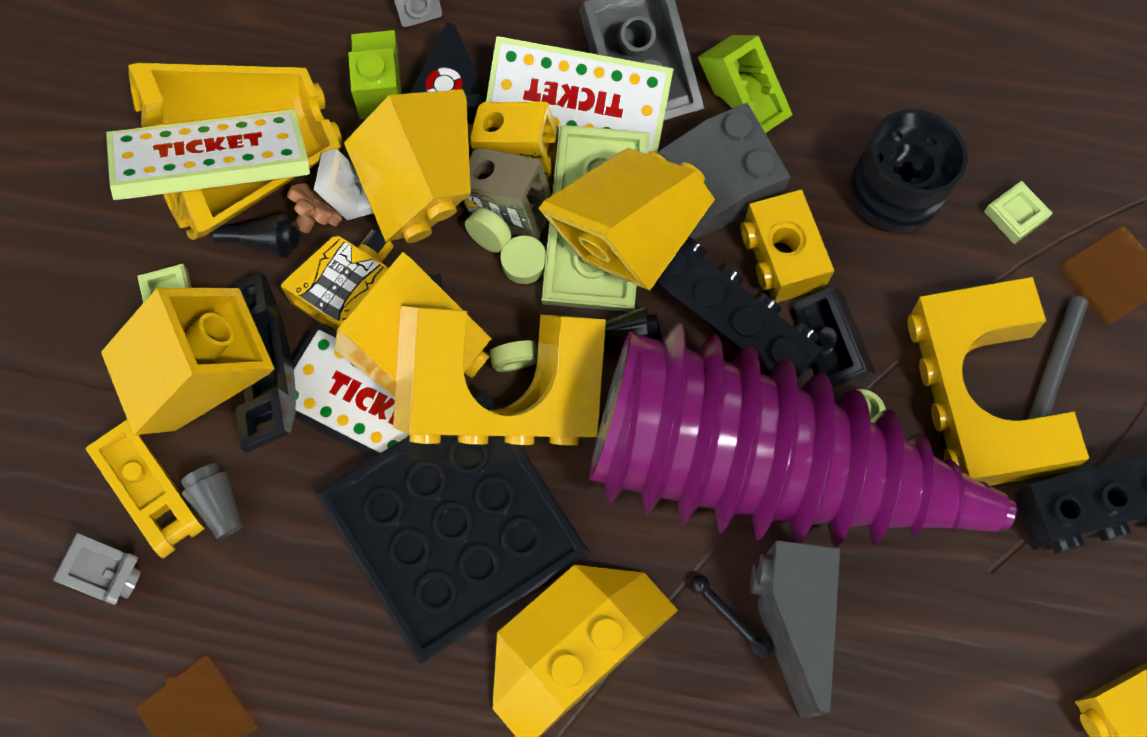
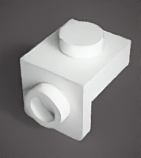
(340, 185)

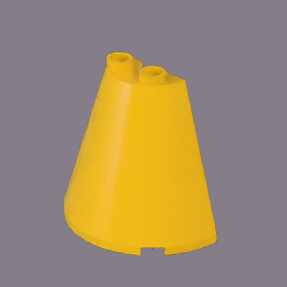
(209, 92)

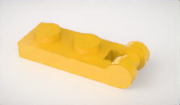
(144, 488)

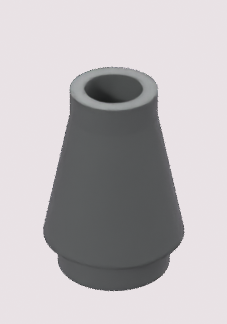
(213, 499)

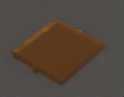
(1111, 274)
(197, 706)

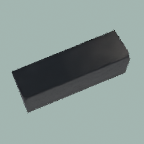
(843, 350)

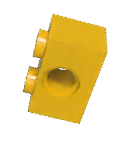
(789, 222)

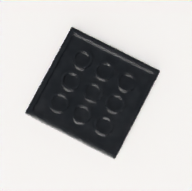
(451, 533)

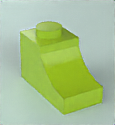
(373, 70)
(743, 74)

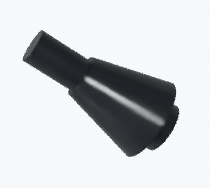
(270, 234)
(635, 321)

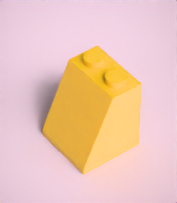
(413, 161)
(630, 214)
(372, 329)
(184, 356)

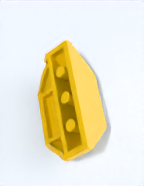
(571, 643)

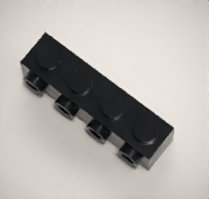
(734, 313)
(1085, 505)

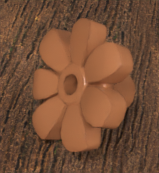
(311, 208)

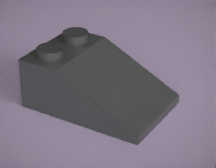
(645, 34)
(736, 165)
(799, 614)

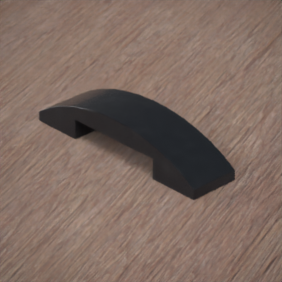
(271, 400)

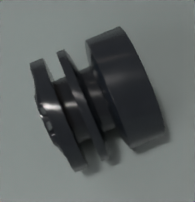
(908, 170)

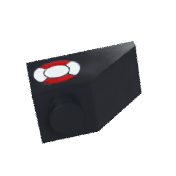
(451, 69)

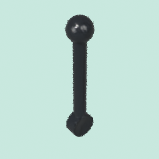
(759, 645)

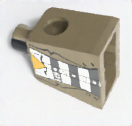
(510, 188)

